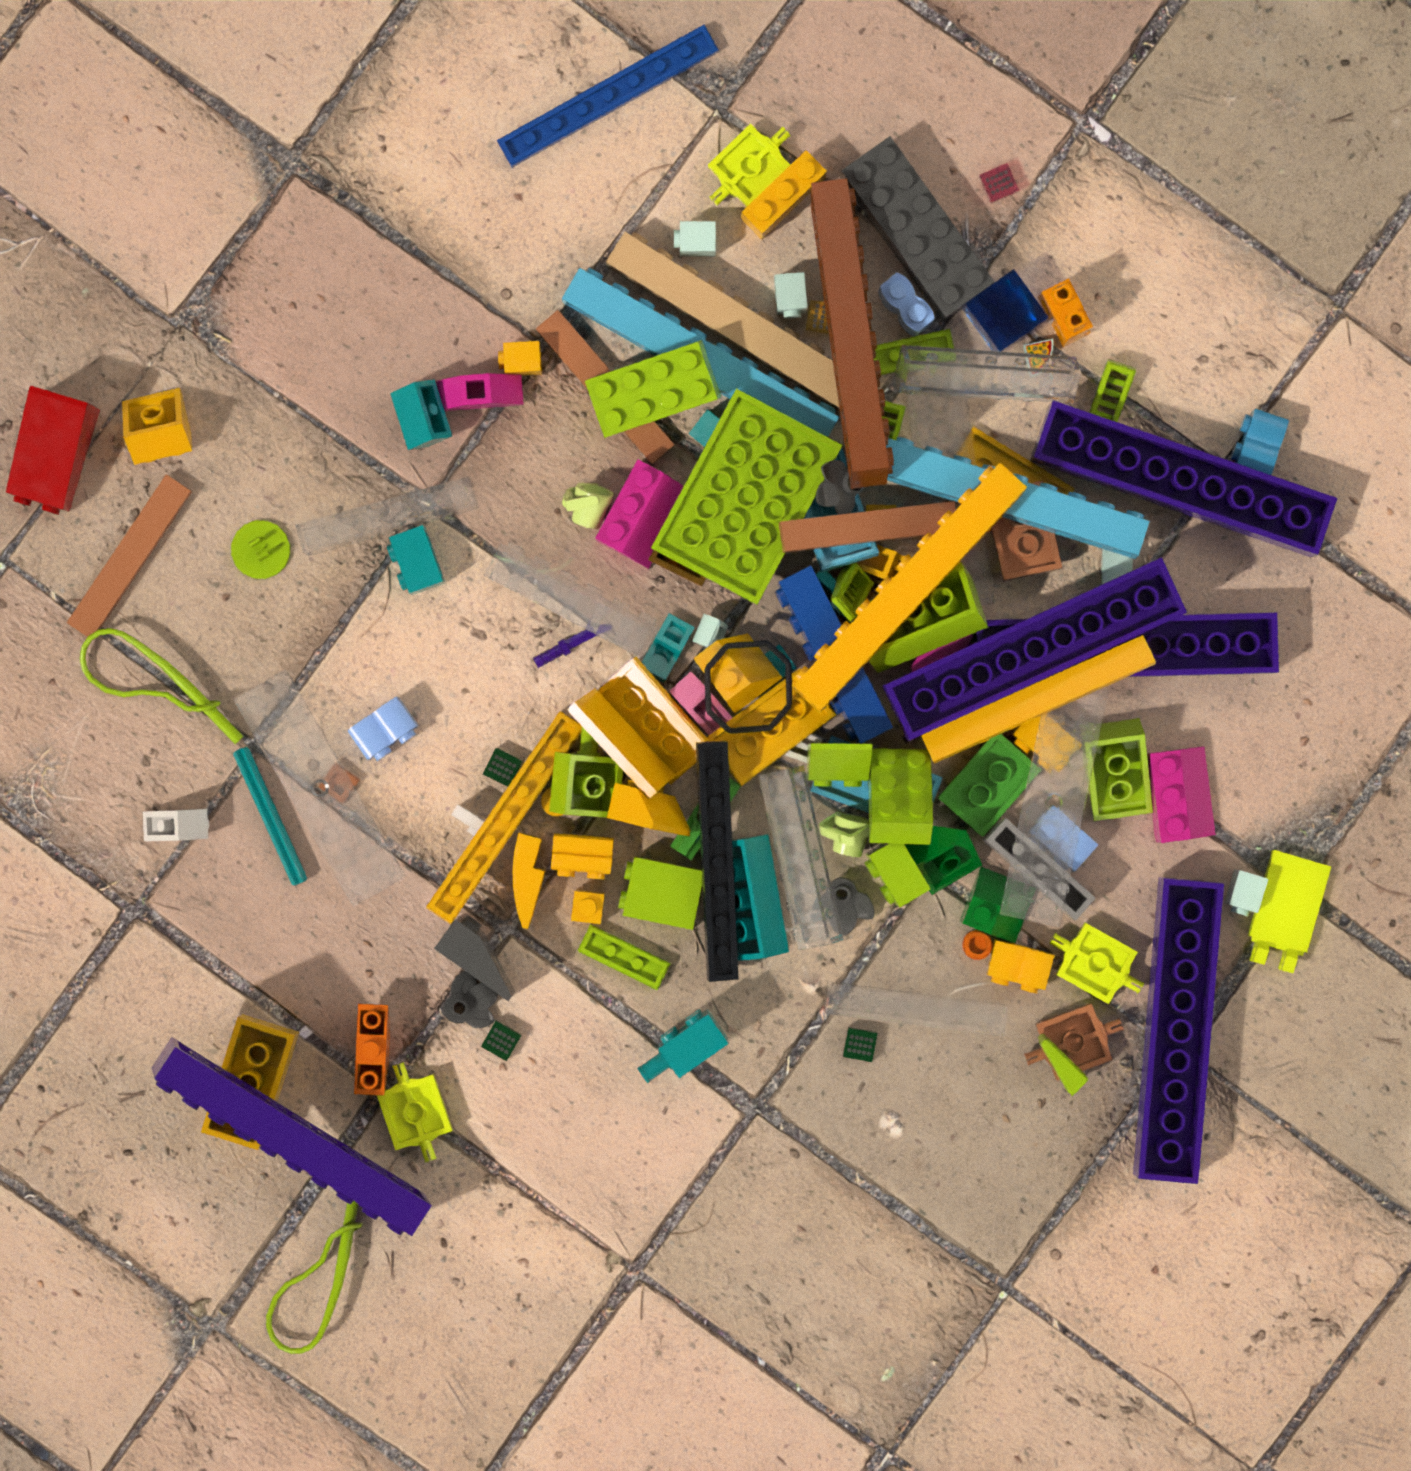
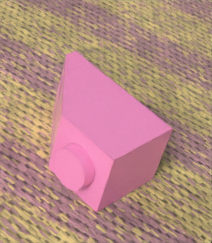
(691, 695)

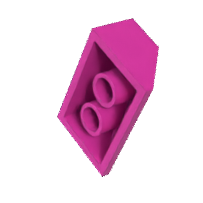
(639, 513)
(1180, 795)

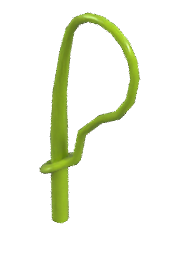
(202, 704)
(346, 1233)

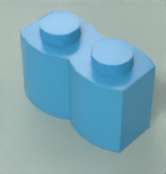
(1260, 441)

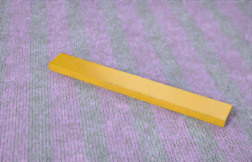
(1039, 699)
(503, 819)

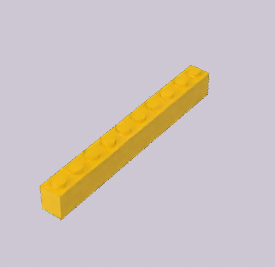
(909, 588)

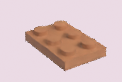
(1024, 549)

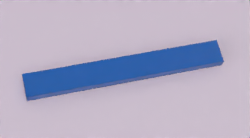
(608, 96)

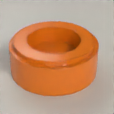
(977, 944)

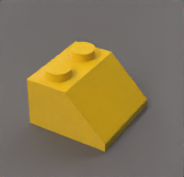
(156, 426)
(740, 672)
(657, 813)

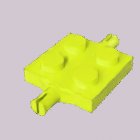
(748, 165)
(1096, 963)
(414, 1112)

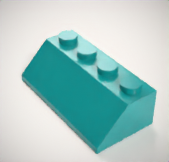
(757, 900)

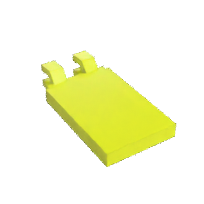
(1288, 908)

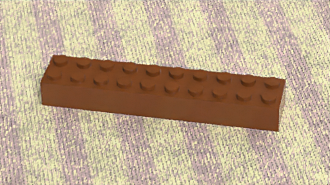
(849, 334)

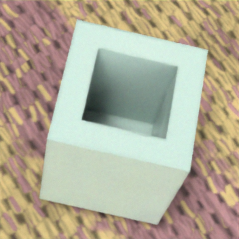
(696, 238)
(790, 294)
(1245, 892)

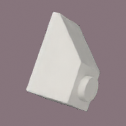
(175, 825)

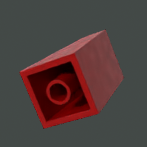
(51, 449)

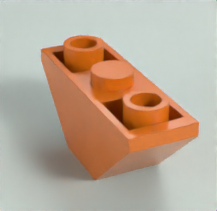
(372, 1049)

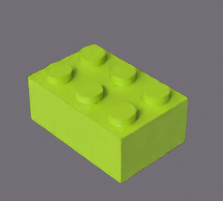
(900, 796)

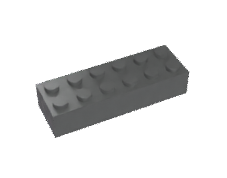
(916, 228)

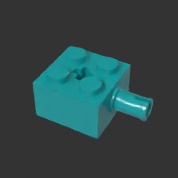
(687, 1046)

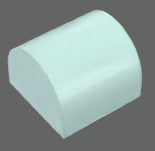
(709, 631)

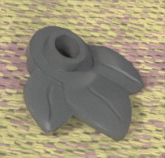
(836, 488)
(852, 906)
(474, 998)

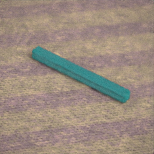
(270, 816)

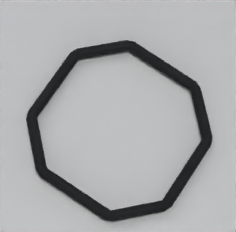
(781, 714)

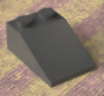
(473, 953)

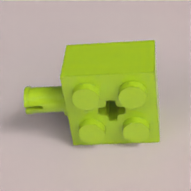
(583, 780)

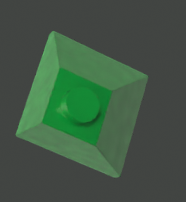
(946, 858)
(984, 907)

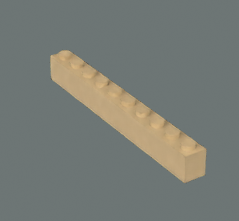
(725, 316)

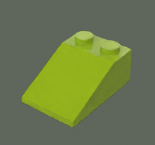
(839, 763)
(1120, 772)

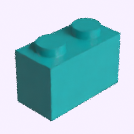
(421, 414)
(416, 560)

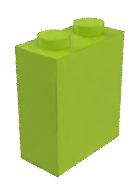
(661, 892)

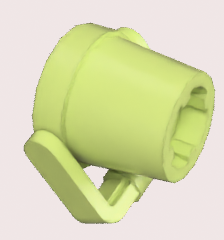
(588, 504)
(849, 833)

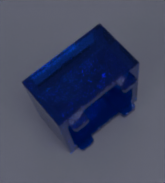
(1005, 312)

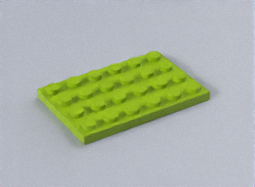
(745, 483)

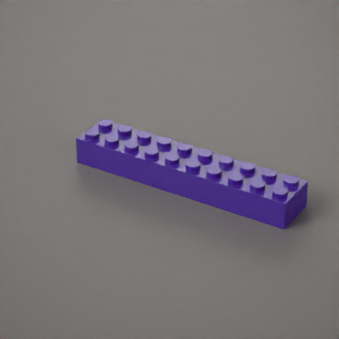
(1183, 479)
(1199, 644)
(1034, 649)
(1178, 1030)
(290, 1136)

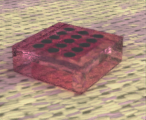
(998, 183)

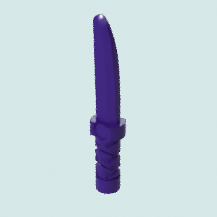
(562, 648)

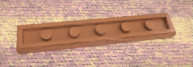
(585, 365)
(862, 527)
(129, 556)

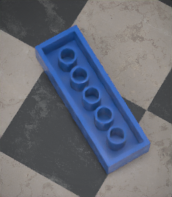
(818, 623)

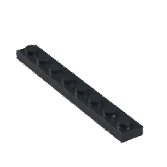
(717, 860)

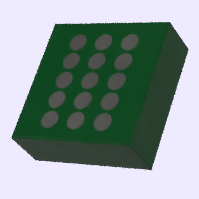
(502, 767)
(501, 1040)
(860, 1044)

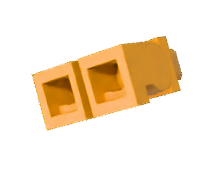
(1069, 315)

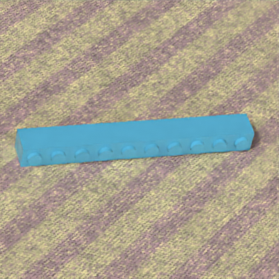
(659, 334)
(1037, 507)

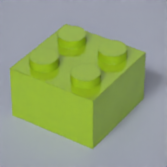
(897, 872)

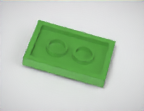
(988, 784)

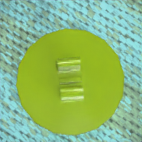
(260, 549)

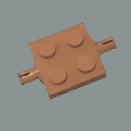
(1078, 1036)

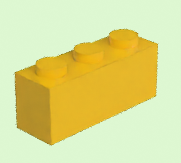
(783, 195)

